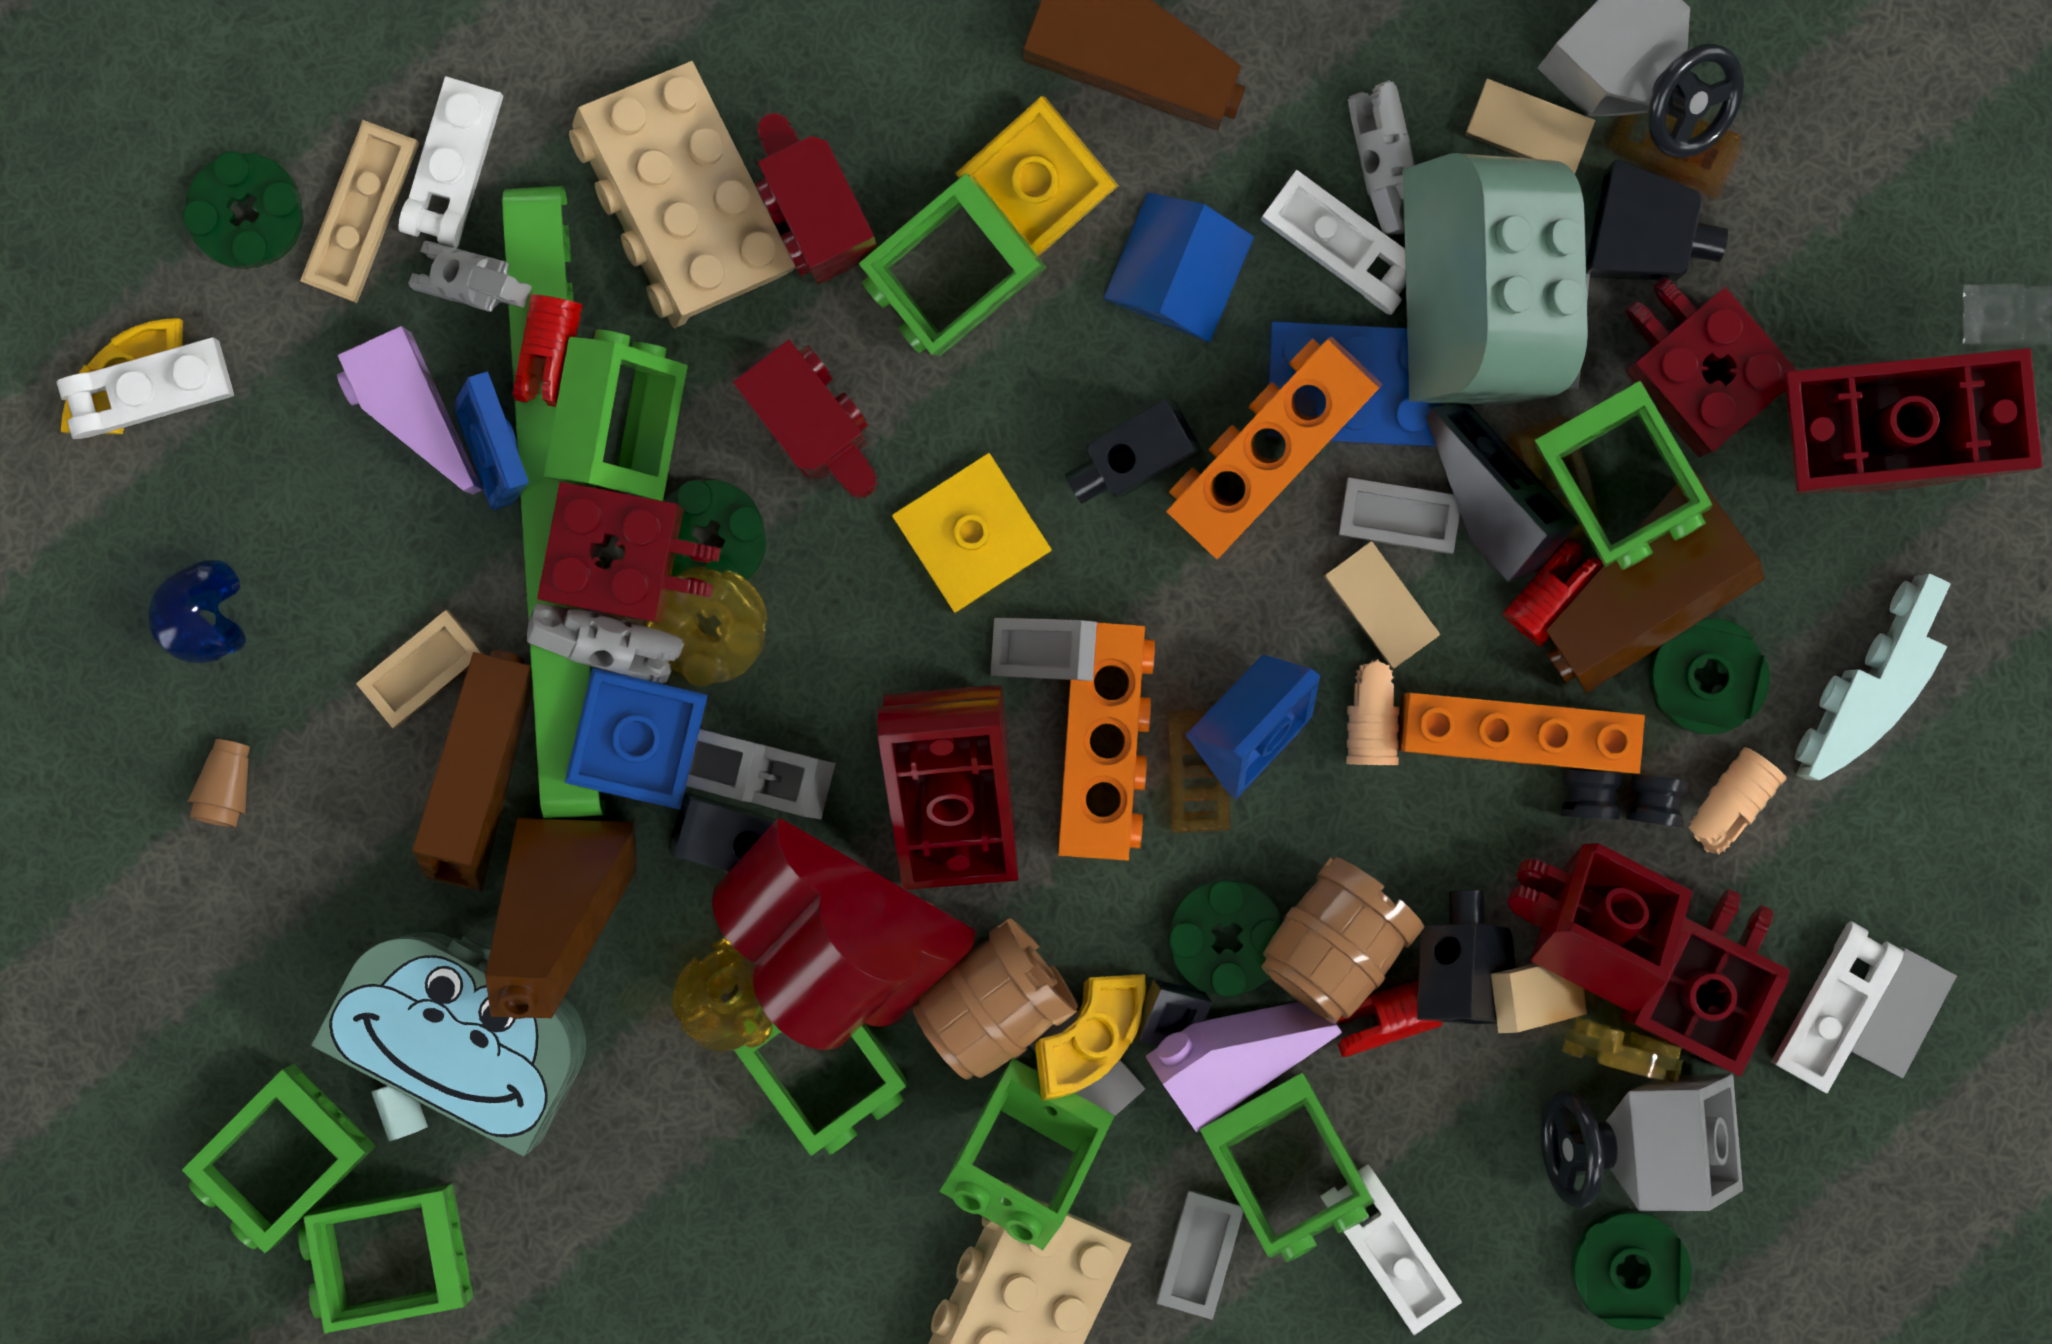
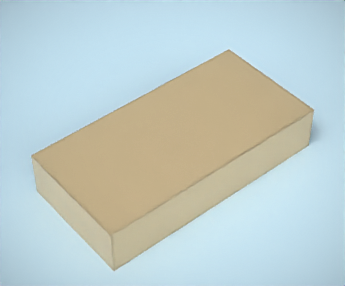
(1528, 126)
(1381, 605)
(419, 669)
(1534, 998)

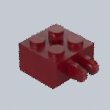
(814, 199)
(1673, 367)
(807, 420)
(633, 586)
(1603, 922)
(1743, 984)

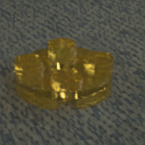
(740, 634)
(703, 1013)
(1640, 1055)

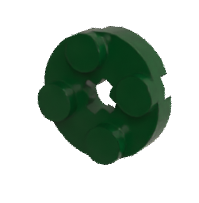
(250, 243)
(738, 520)
(1726, 705)
(1192, 939)
(1654, 1293)

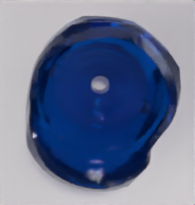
(177, 617)

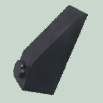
(1499, 497)

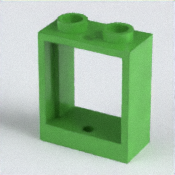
(888, 290)
(586, 411)
(1598, 421)
(319, 1117)
(1255, 1117)
(1071, 1123)
(839, 1130)
(446, 1250)

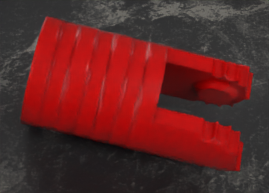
(545, 337)
(1547, 595)
(1396, 1018)

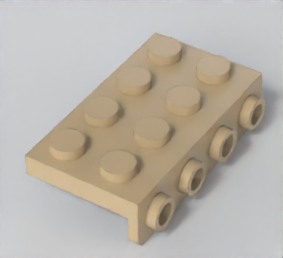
(679, 193)
(1030, 1294)

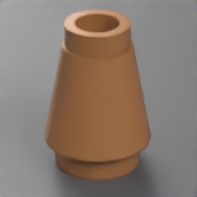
(222, 785)

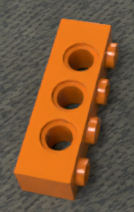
(1220, 522)
(1521, 733)
(1080, 830)

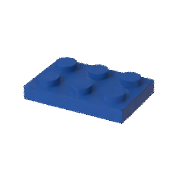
(1383, 351)

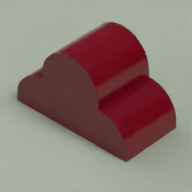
(1913, 422)
(949, 786)
(831, 938)

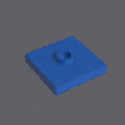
(490, 441)
(636, 738)

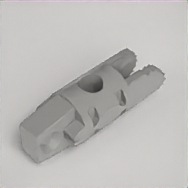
(1383, 151)
(469, 278)
(604, 642)

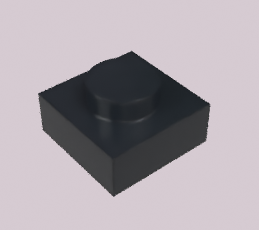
(1170, 1010)

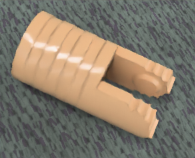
(1373, 718)
(1735, 800)

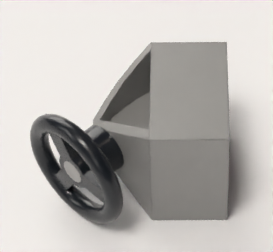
(1638, 61)
(1662, 1142)

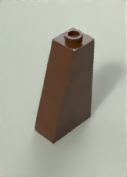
(1137, 54)
(1646, 605)
(474, 771)
(552, 909)

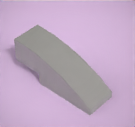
(760, 774)

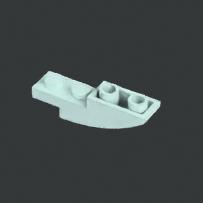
(1868, 705)

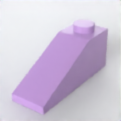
(399, 393)
(1233, 1056)

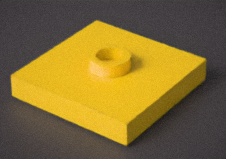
(1040, 175)
(972, 533)

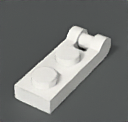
(451, 160)
(1338, 240)
(147, 388)
(1837, 1008)
(1398, 1258)

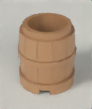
(1339, 941)
(994, 1003)

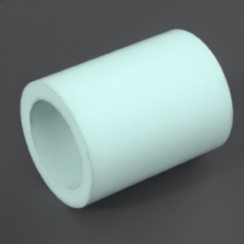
(398, 1113)

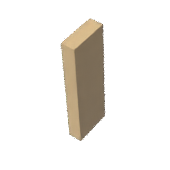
(359, 211)

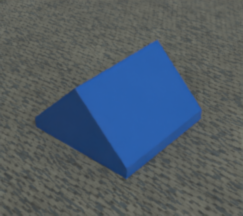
(1179, 265)
(1255, 721)

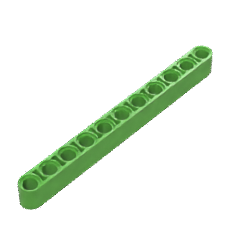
(536, 255)

